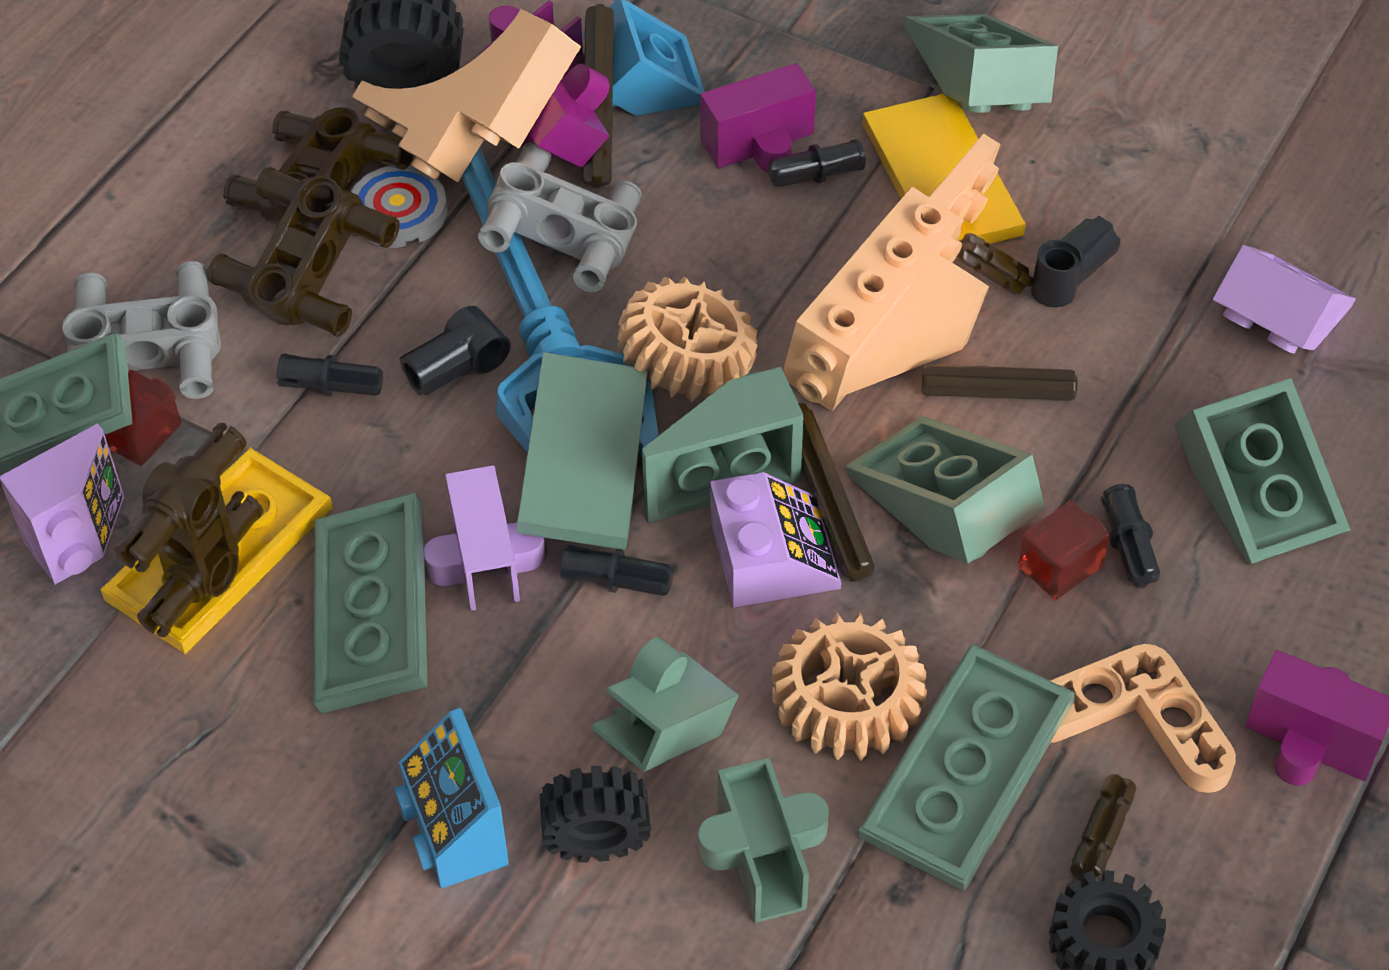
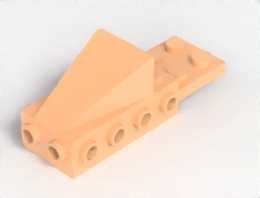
(898, 293)

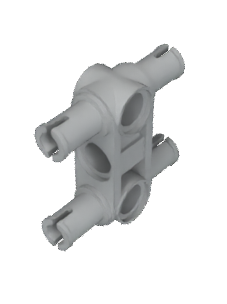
(561, 216)
(156, 330)

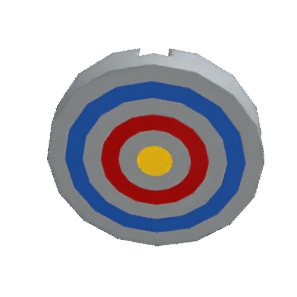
(409, 196)

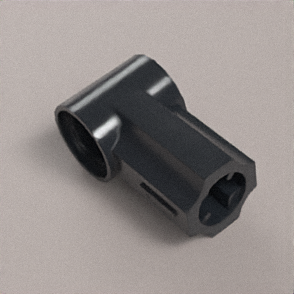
(1069, 261)
(466, 344)

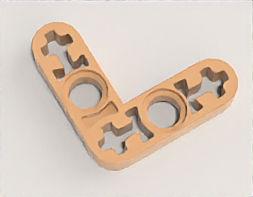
(1149, 700)

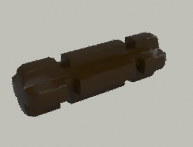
(994, 264)
(1103, 827)

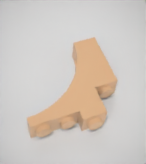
(484, 100)

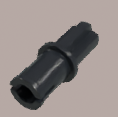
(817, 163)
(328, 375)
(1130, 534)
(615, 570)

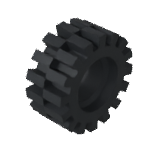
(594, 814)
(1112, 900)

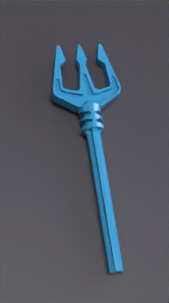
(542, 329)

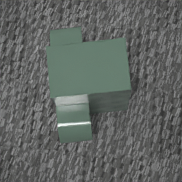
(666, 707)
(763, 837)

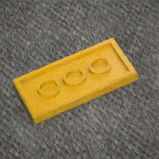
(920, 148)
(288, 516)

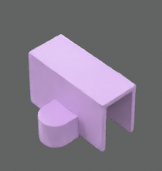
(480, 536)

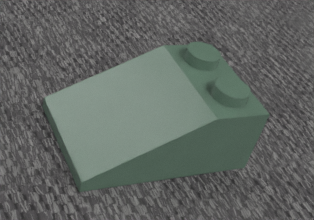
(985, 60)
(734, 432)
(1263, 471)
(951, 486)

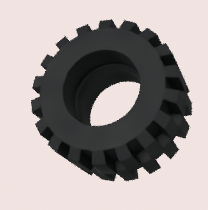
(400, 42)

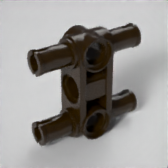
(327, 146)
(303, 250)
(190, 529)

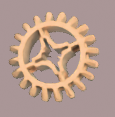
(686, 337)
(840, 704)

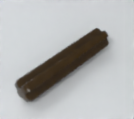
(999, 382)

